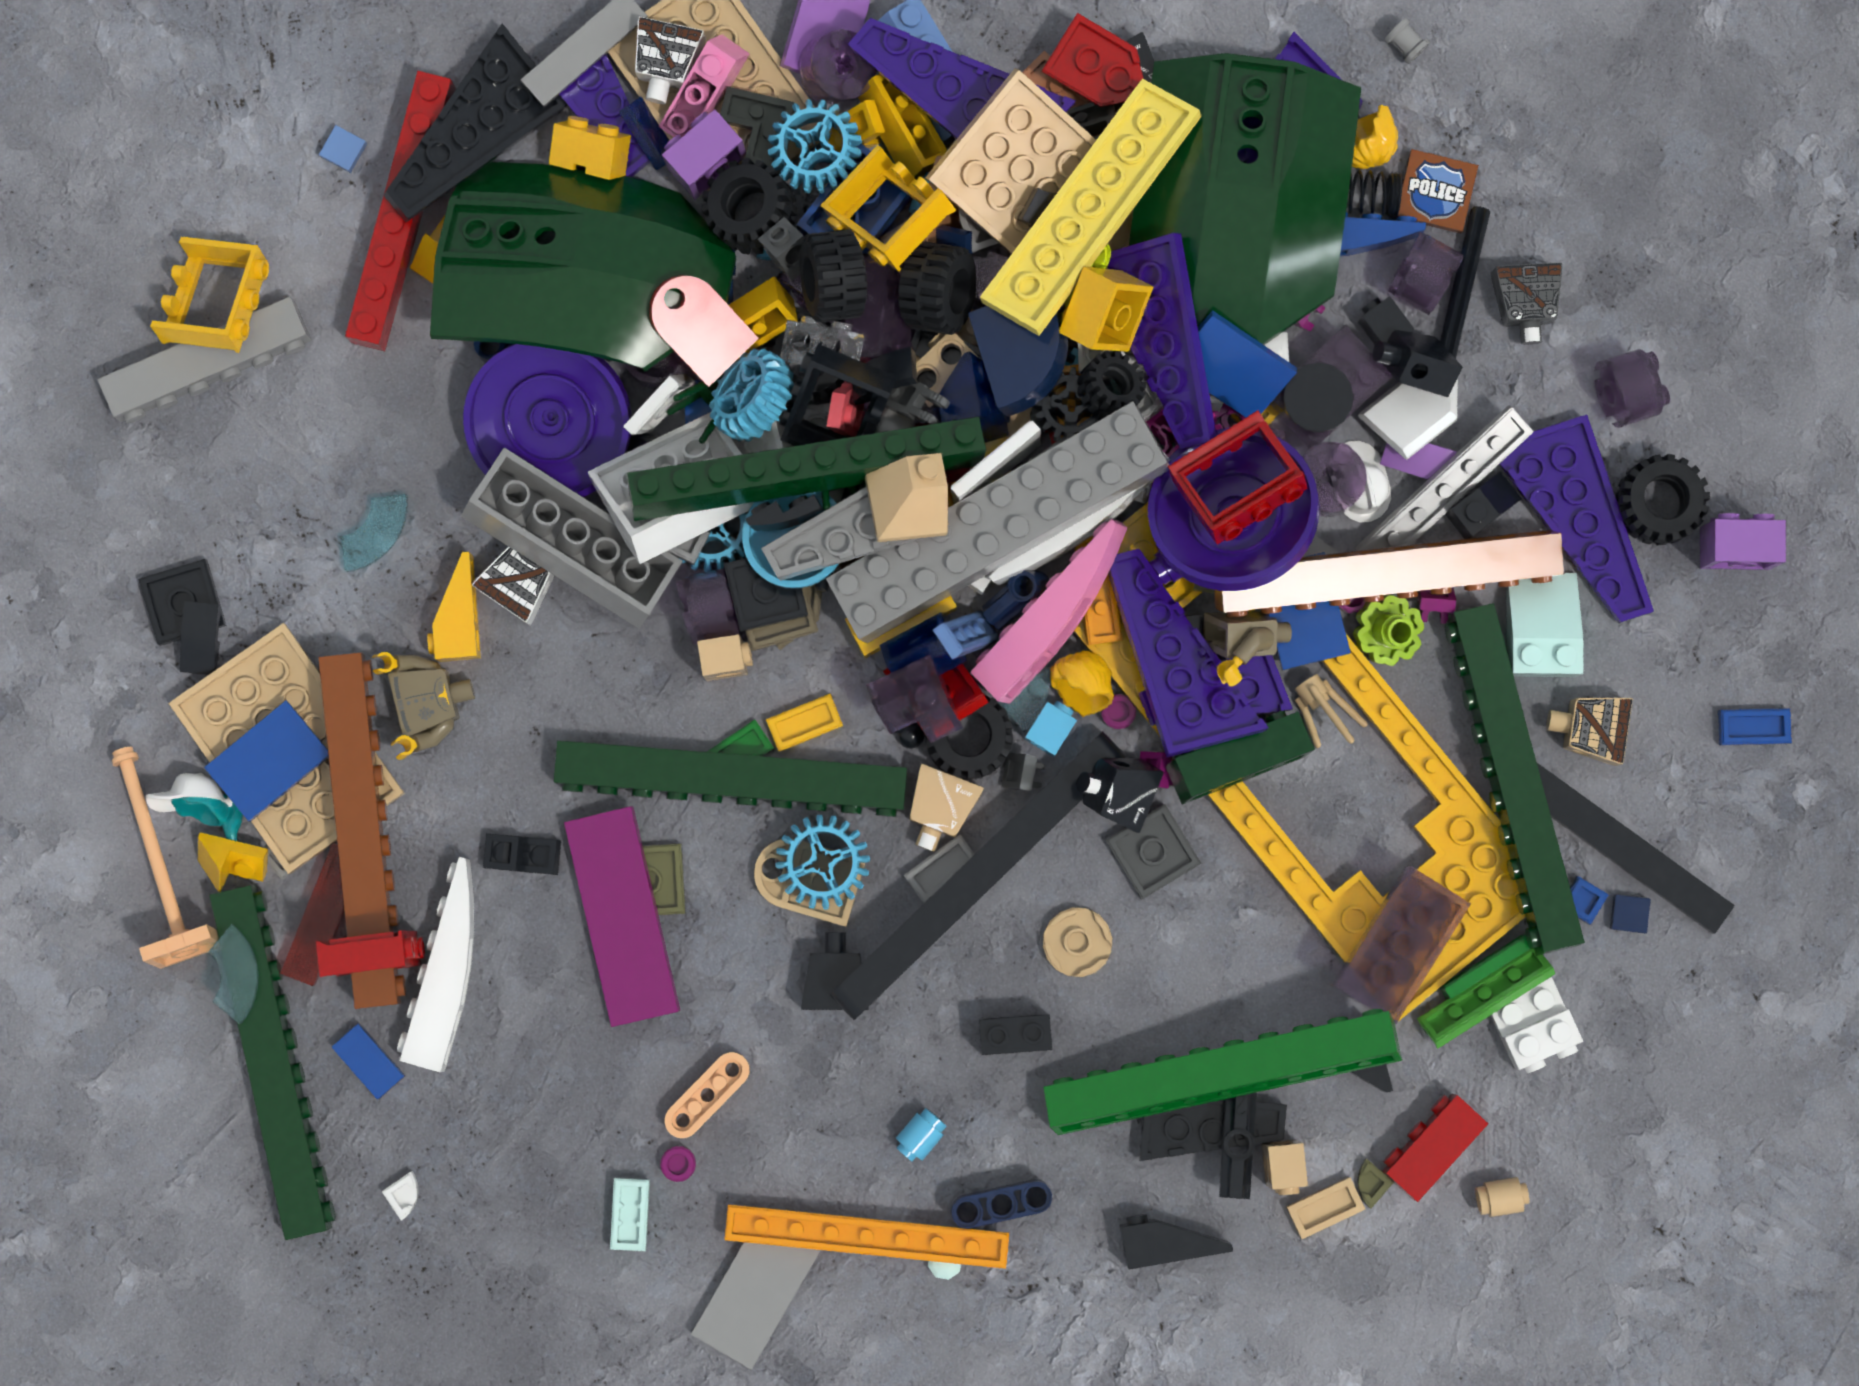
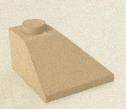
(909, 498)

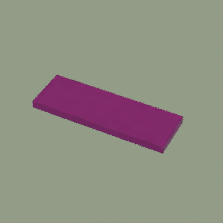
(622, 916)

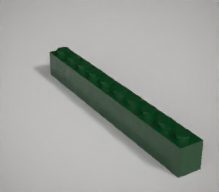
(797, 469)
(731, 776)
(1514, 780)
(276, 1075)

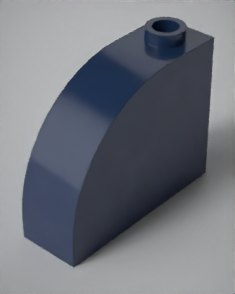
(1017, 361)

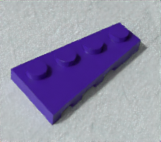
(599, 99)
(1259, 683)

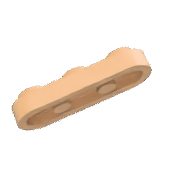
(699, 1109)

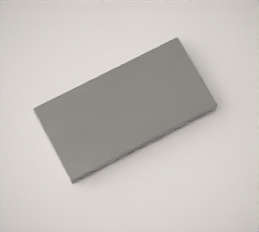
(753, 1299)

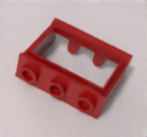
(1254, 506)
(369, 953)

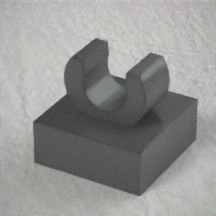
(1020, 772)

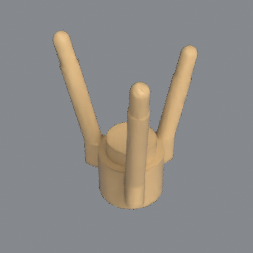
(1314, 693)

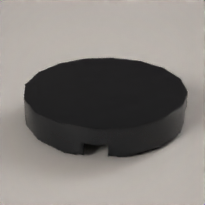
(1318, 398)

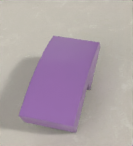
(1422, 463)

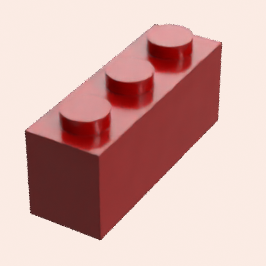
(1433, 1146)

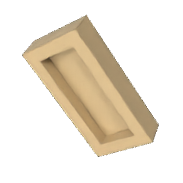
(1325, 1207)

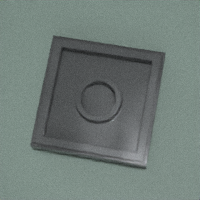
(1155, 854)

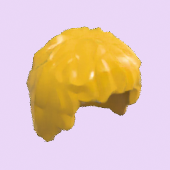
(1375, 139)
(1083, 682)

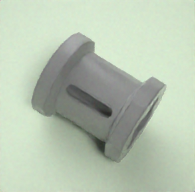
(1407, 41)

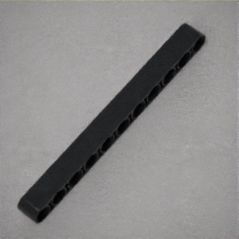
(970, 882)

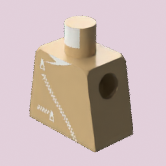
(941, 805)

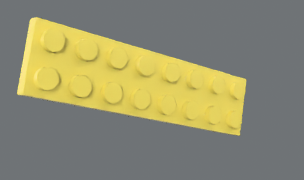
(1090, 206)

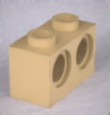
(933, 361)
(1284, 1166)

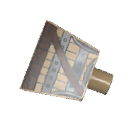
(1594, 727)

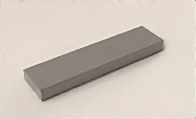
(582, 50)

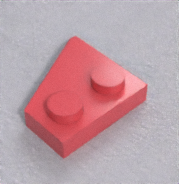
(843, 414)

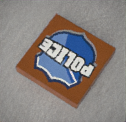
(1437, 190)

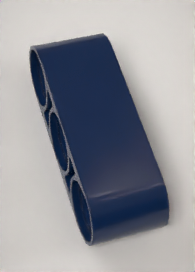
(1019, 1207)

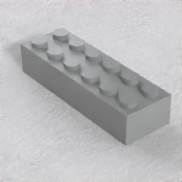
(567, 537)

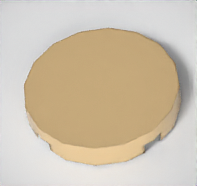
(1077, 942)

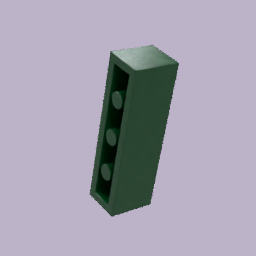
(1237, 760)

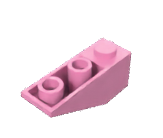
(705, 84)

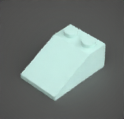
(1545, 628)

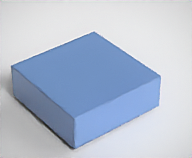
(343, 149)

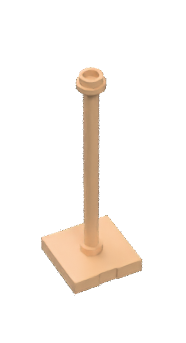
(183, 942)

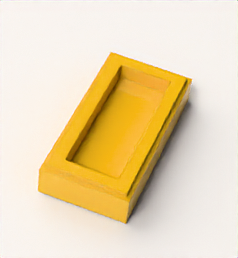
(804, 722)

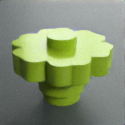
(1388, 630)

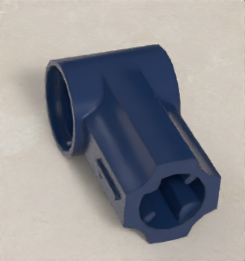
(1010, 600)

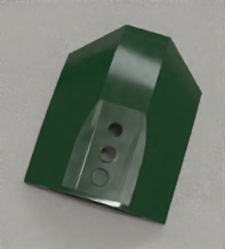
(1264, 232)
(587, 285)

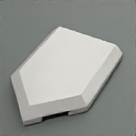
(1410, 417)

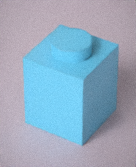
(1051, 727)

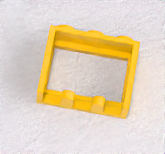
(863, 183)
(186, 277)

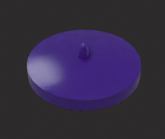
(550, 410)
(1262, 549)

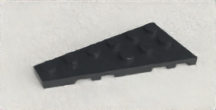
(475, 127)

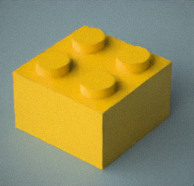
(1105, 309)

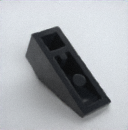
(1159, 1242)

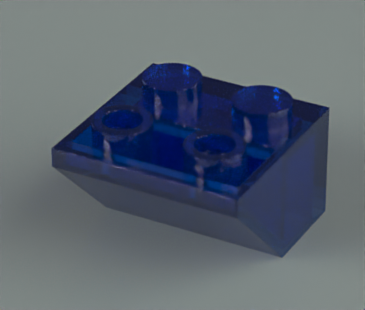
(972, 397)
(917, 644)

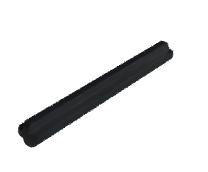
(1464, 279)

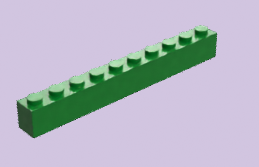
(1222, 1072)

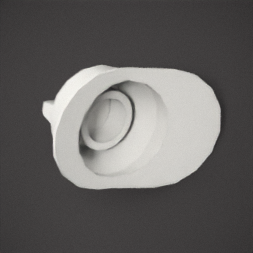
(1377, 491)

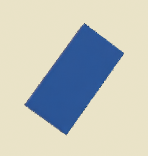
(1754, 726)
(368, 1061)

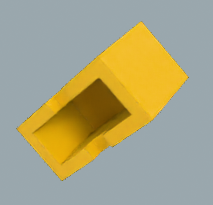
(598, 148)

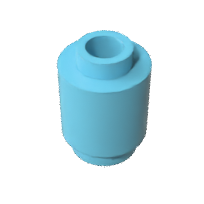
(920, 1135)

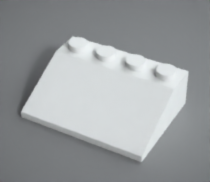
(681, 446)

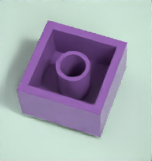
(702, 152)
(1742, 543)

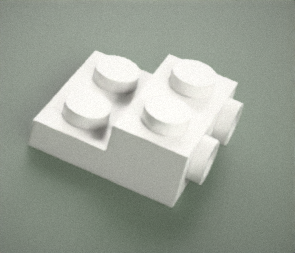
(1537, 1027)

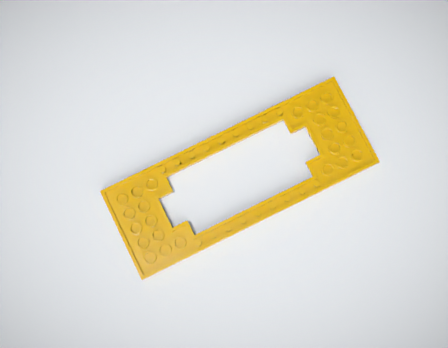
(1458, 830)

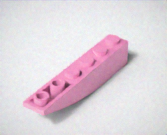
(1049, 619)

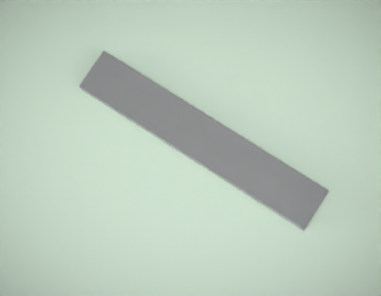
(1450, 482)

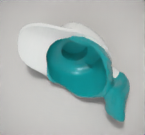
(199, 798)

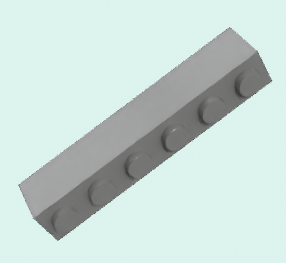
(191, 368)

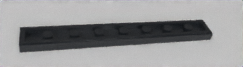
(1634, 854)

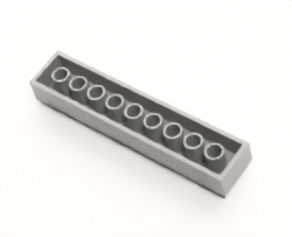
(1001, 522)

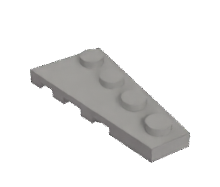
(828, 539)

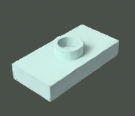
(630, 1214)

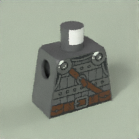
(1528, 297)

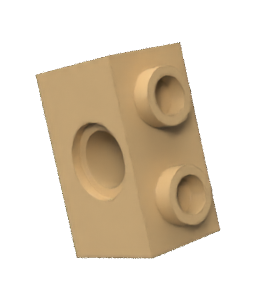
(724, 657)

